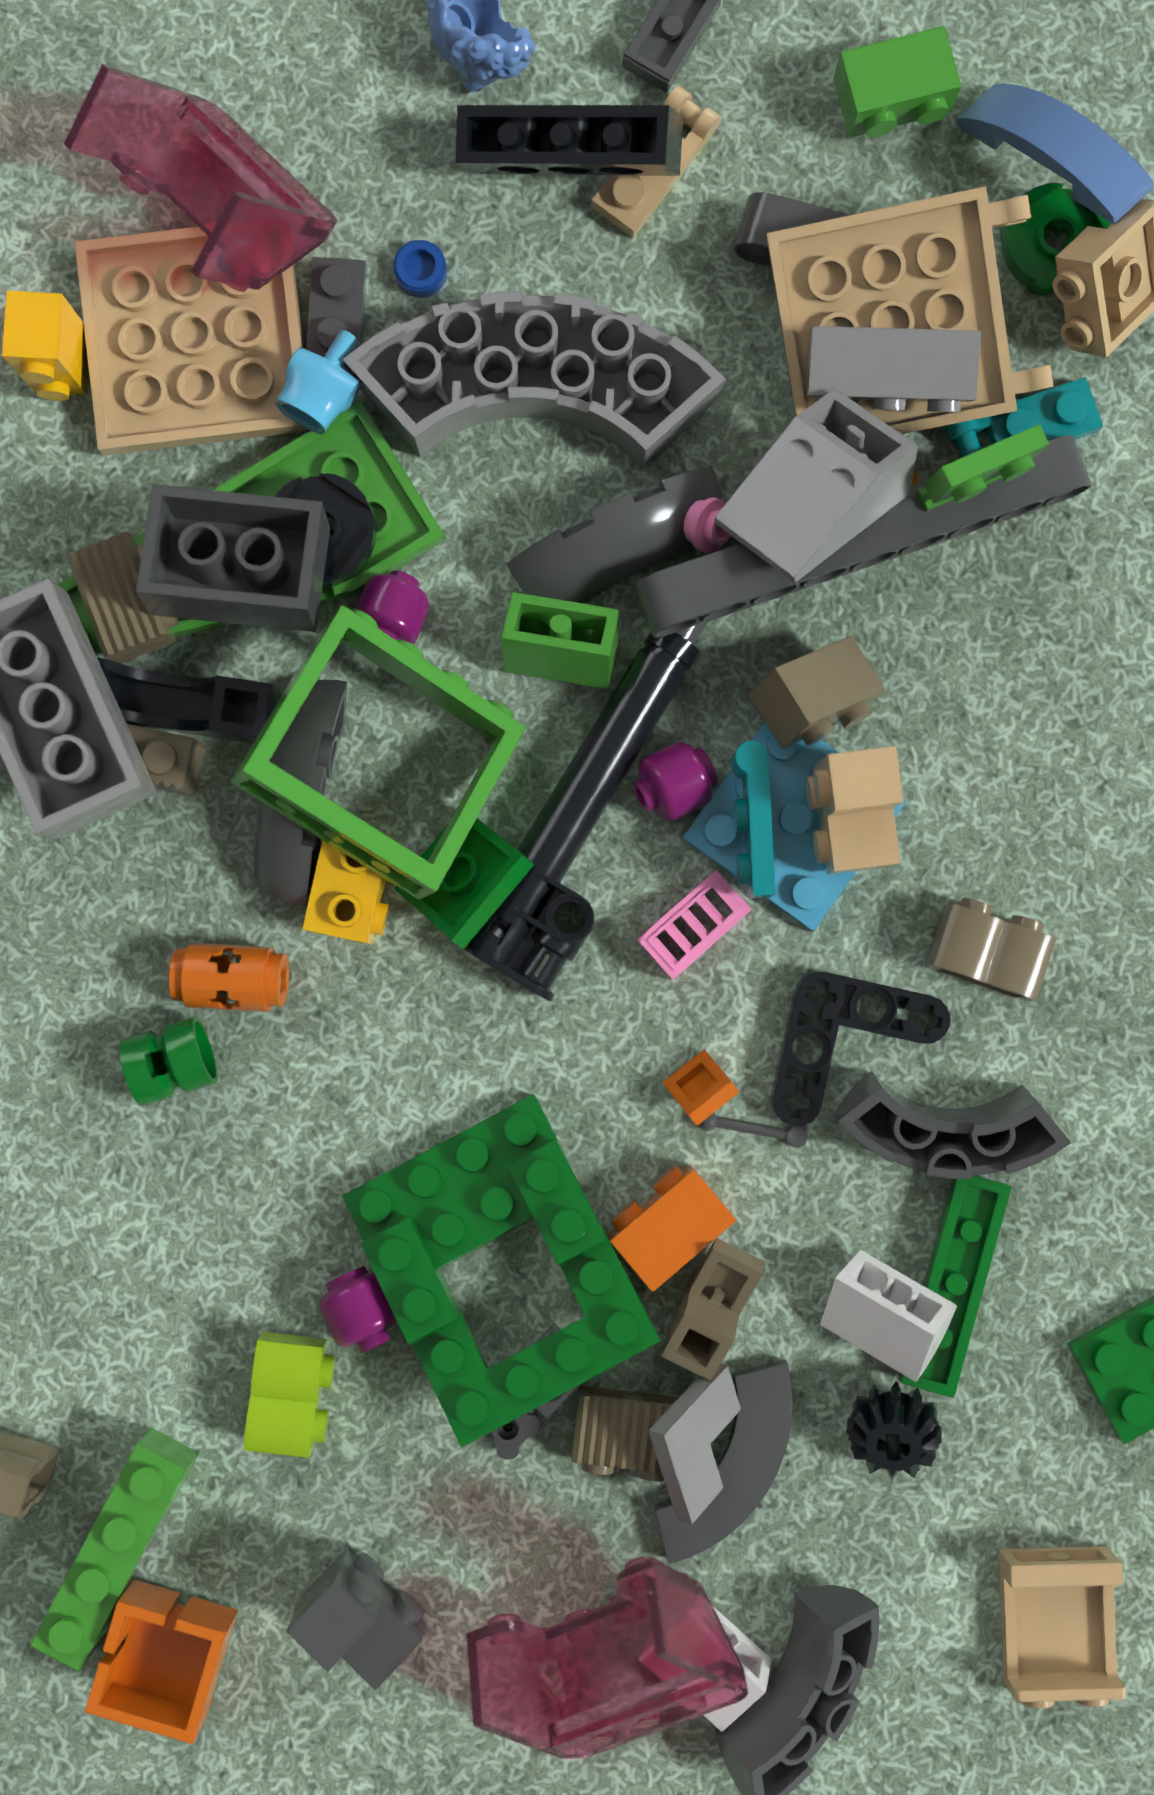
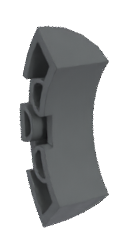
(617, 543)
(284, 850)
(950, 1142)
(807, 1694)

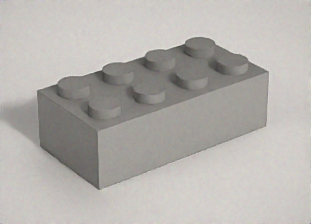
(61, 718)

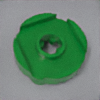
(1024, 243)

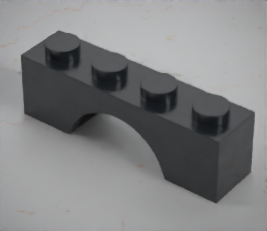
(191, 705)

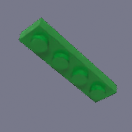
(960, 1271)

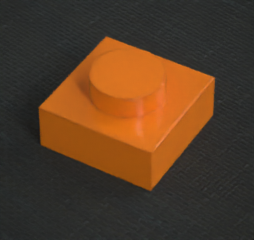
(700, 1087)

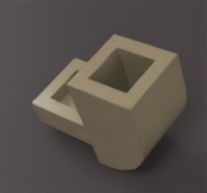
(710, 1309)

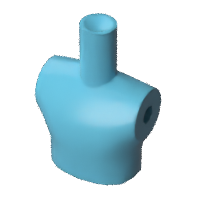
(318, 386)

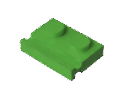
(972, 473)

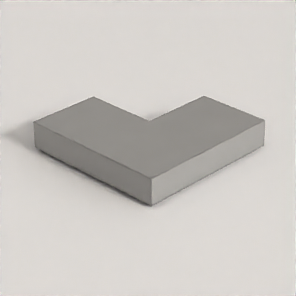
(684, 1441)

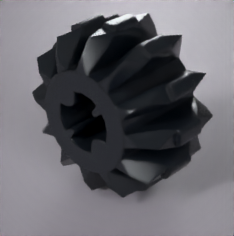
(894, 1430)

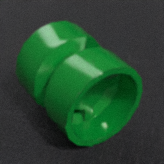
(186, 1056)

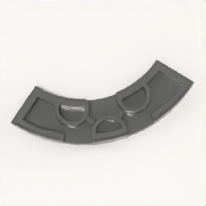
(746, 1467)

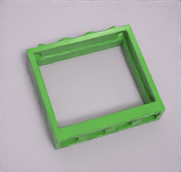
(336, 824)

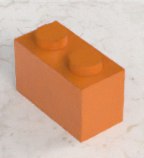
(669, 1226)

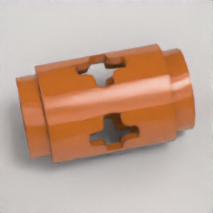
(254, 982)

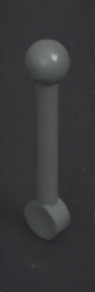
(794, 1135)

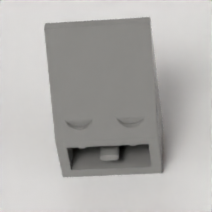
(820, 485)

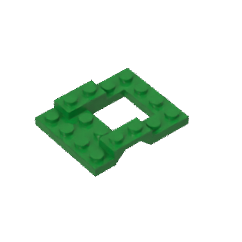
(456, 1203)

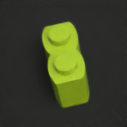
(287, 1394)

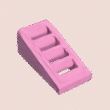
(660, 953)

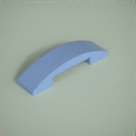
(1063, 141)

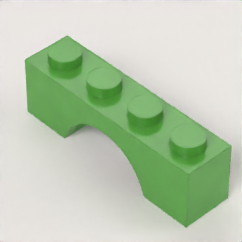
(114, 1549)

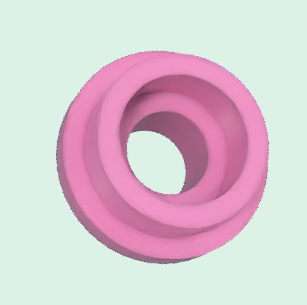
(701, 526)

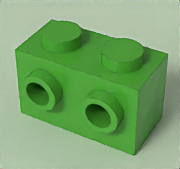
(897, 82)
(560, 640)

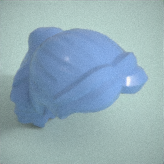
(478, 41)

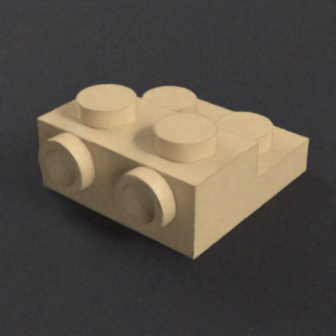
(1107, 282)

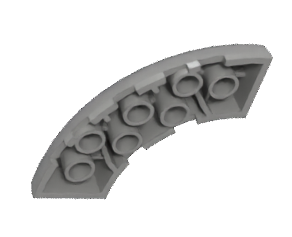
(539, 361)

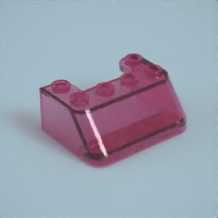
(606, 1671)

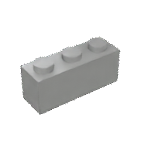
(895, 365)

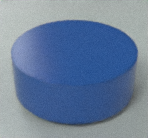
(420, 268)

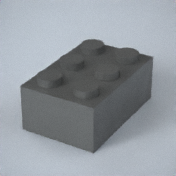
(233, 558)

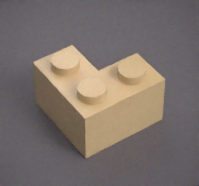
(856, 809)

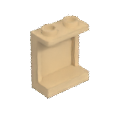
(1060, 1625)

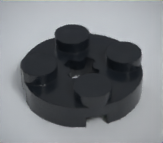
(352, 524)

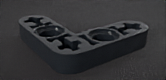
(843, 1012)

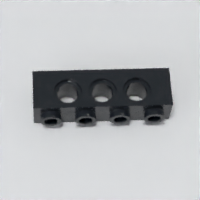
(569, 139)

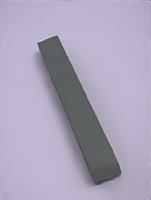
(741, 579)

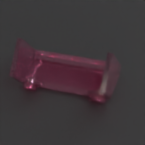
(210, 168)

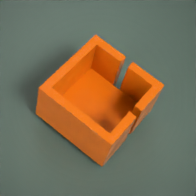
(166, 1665)

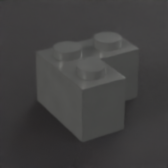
(357, 1619)

